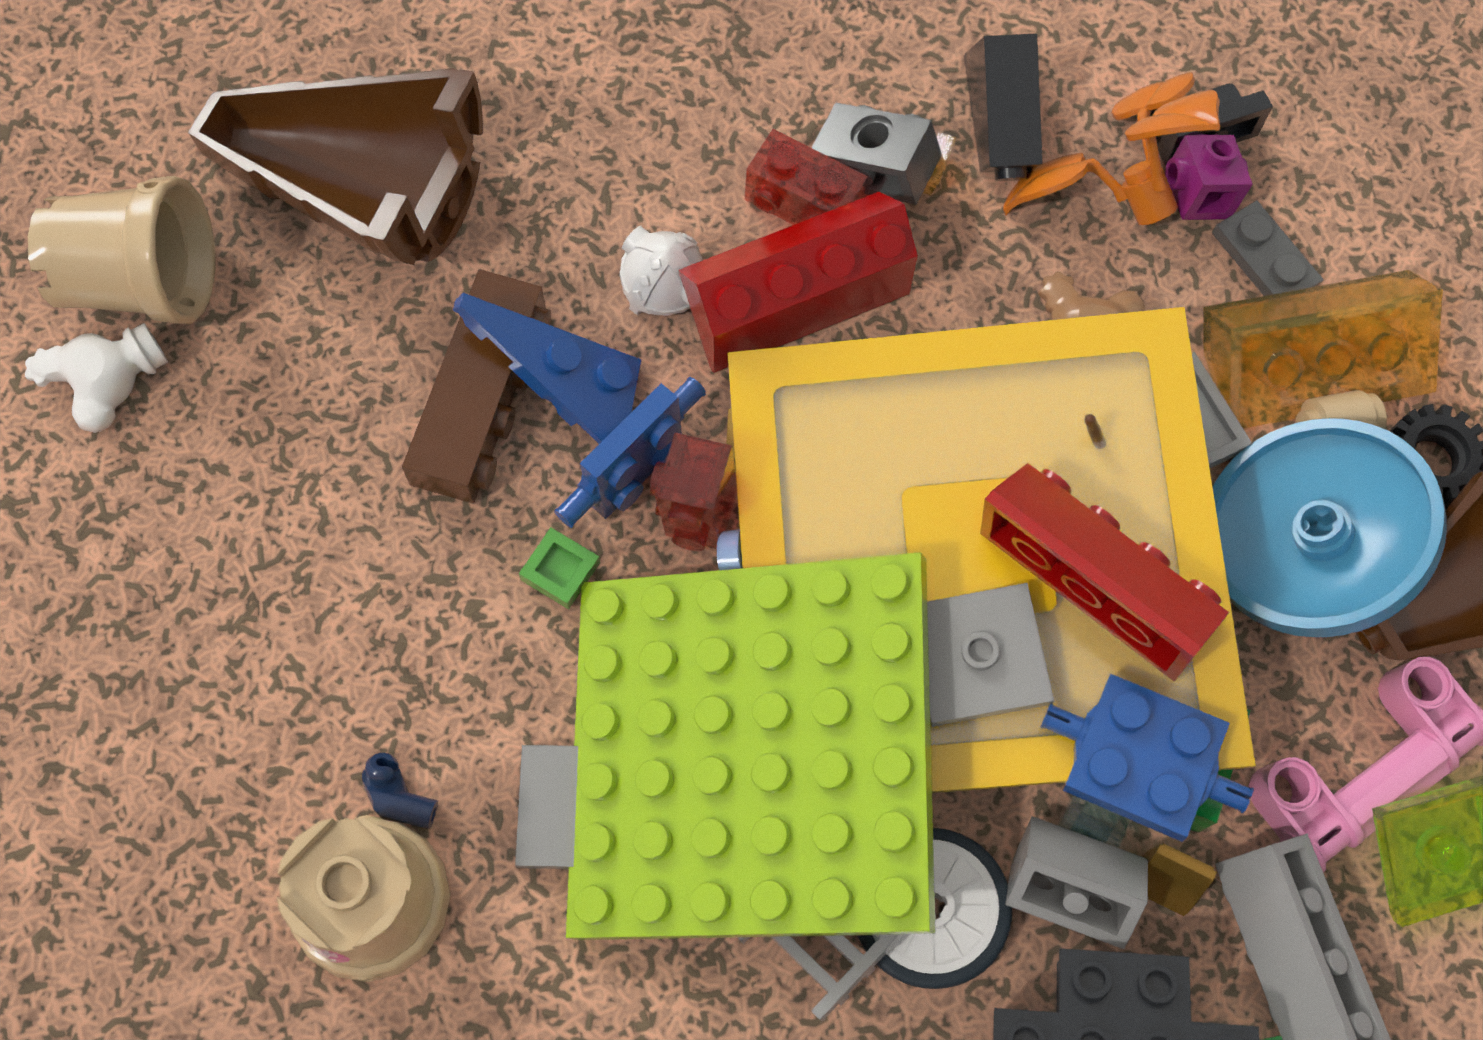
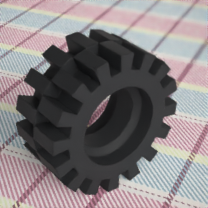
(1453, 436)

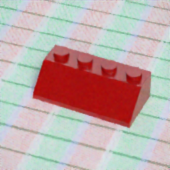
(802, 278)
(1101, 569)

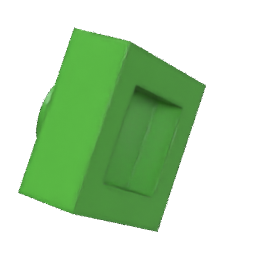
(559, 568)

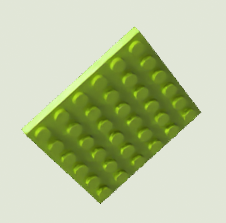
(754, 754)

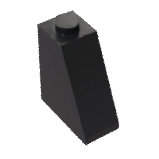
(1005, 104)

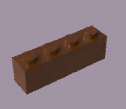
(471, 400)

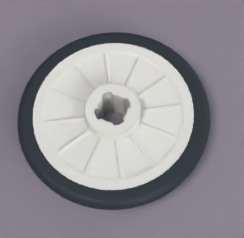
(969, 927)

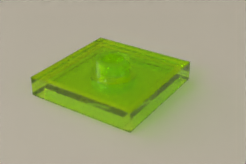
(1432, 851)

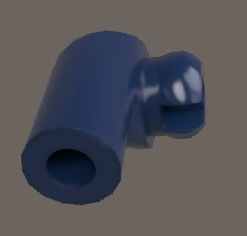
(390, 795)

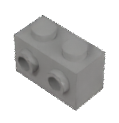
(1078, 882)

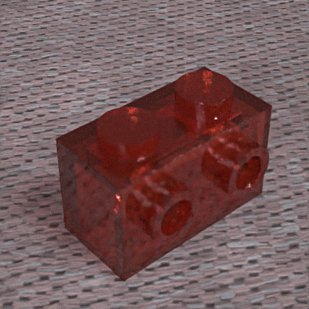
(798, 180)
(695, 491)

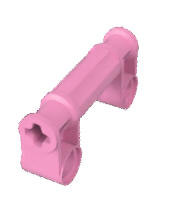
(1436, 742)

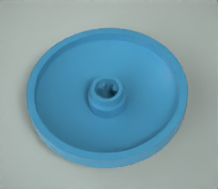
(1328, 527)

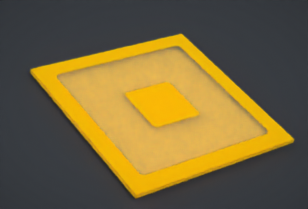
(910, 433)

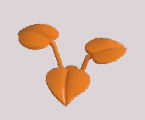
(1144, 182)

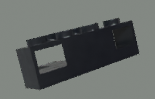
(1117, 999)

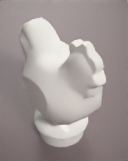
(98, 371)

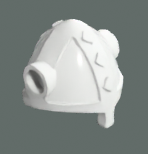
(651, 270)

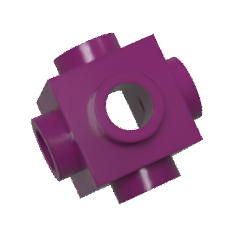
(1208, 177)

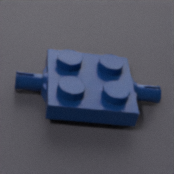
(629, 454)
(1147, 757)

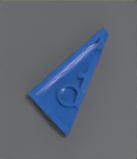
(577, 375)

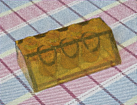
(1322, 342)

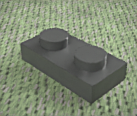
(1265, 252)

